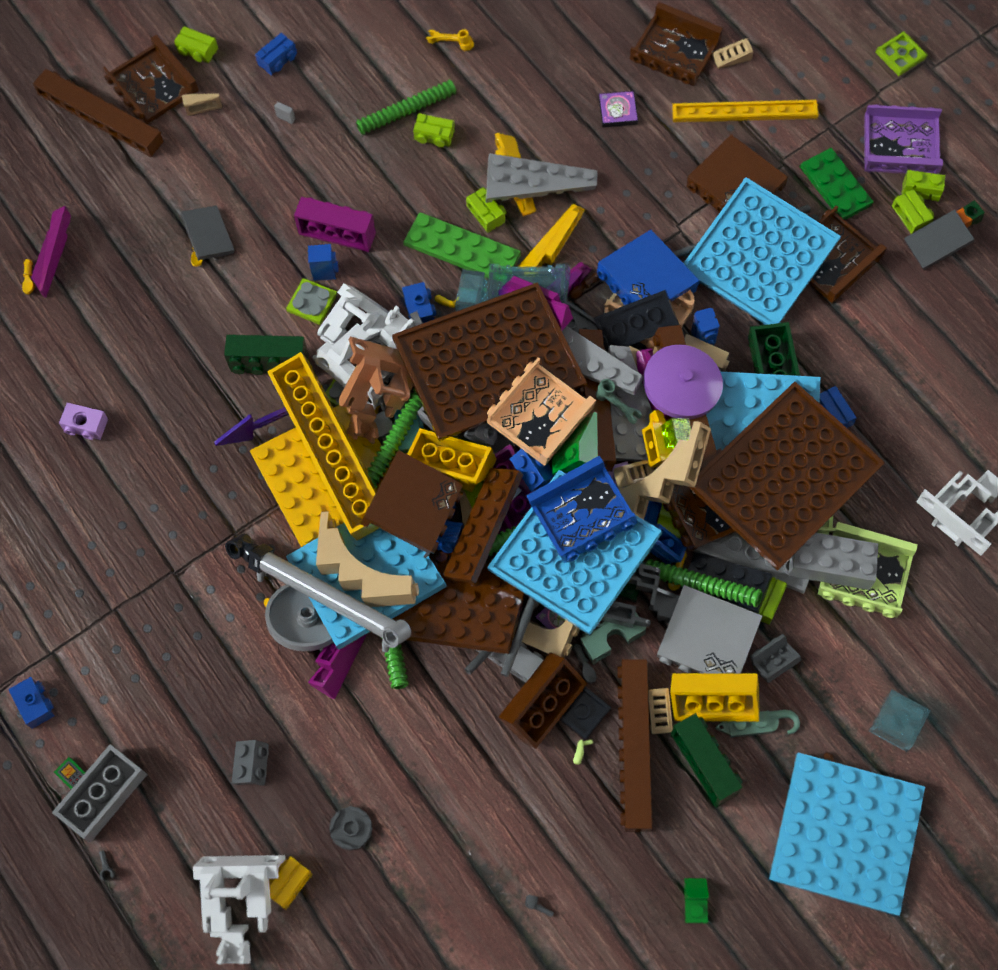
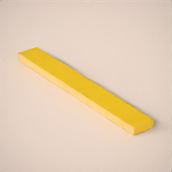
(745, 111)

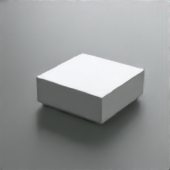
(284, 112)

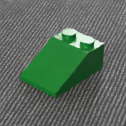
(579, 447)

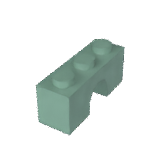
(596, 644)

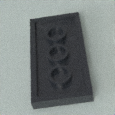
(636, 320)
(733, 573)

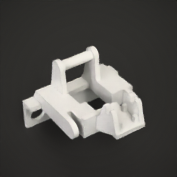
(348, 305)
(341, 351)
(939, 507)
(254, 885)

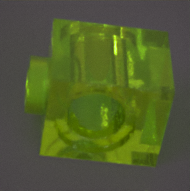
(675, 430)

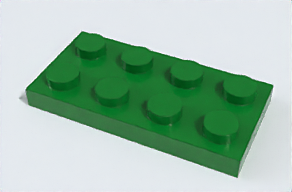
(836, 184)

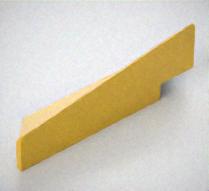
(508, 147)
(554, 240)

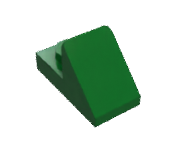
(696, 899)

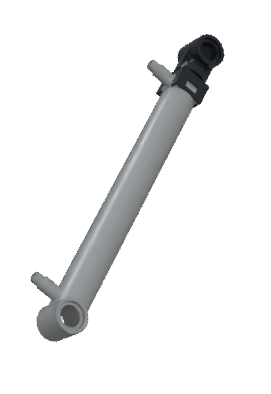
(262, 560)

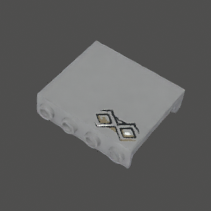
(708, 634)

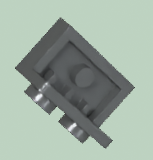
(774, 658)
(250, 762)

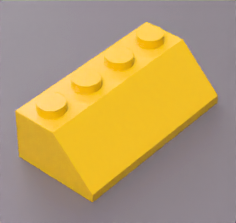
(453, 456)
(715, 696)

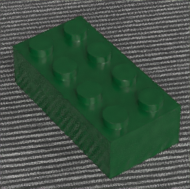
(773, 349)
(260, 352)
(706, 760)

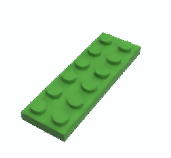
(458, 245)

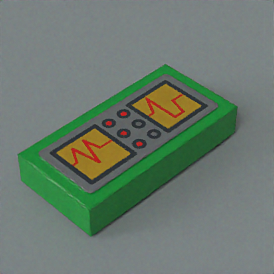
(69, 772)

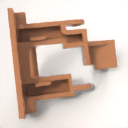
(368, 374)

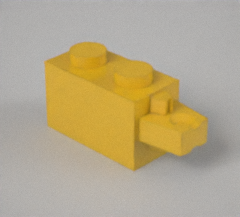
(654, 440)

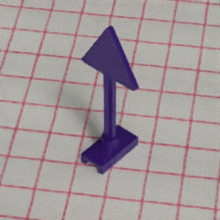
(244, 429)

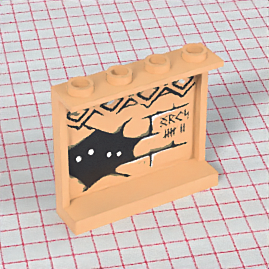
(539, 412)

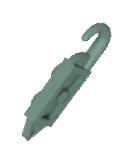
(767, 724)

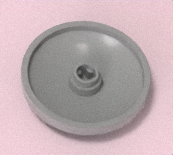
(295, 621)

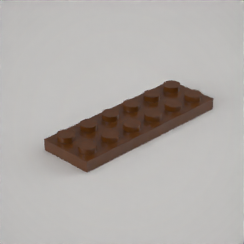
(483, 525)

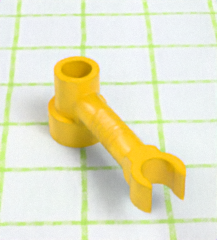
(463, 38)

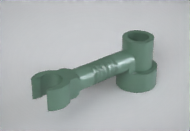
(606, 390)

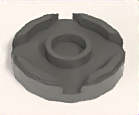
(351, 828)

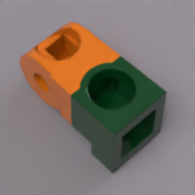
(969, 215)

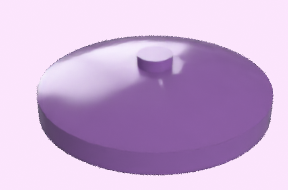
(682, 381)

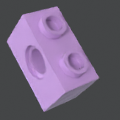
(75, 414)

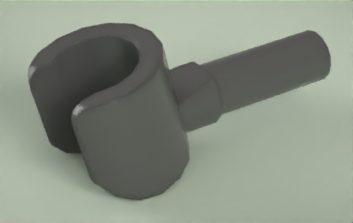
(105, 866)
(531, 903)

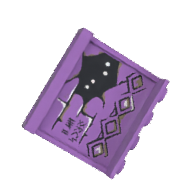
(902, 139)

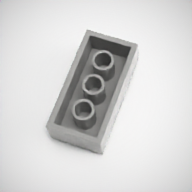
(836, 561)
(99, 793)

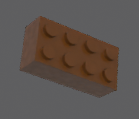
(542, 700)

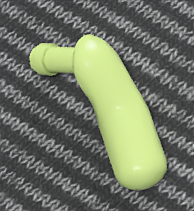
(580, 751)

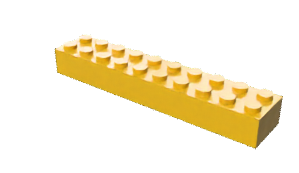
(326, 441)

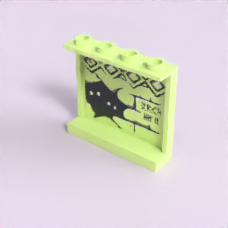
(891, 576)

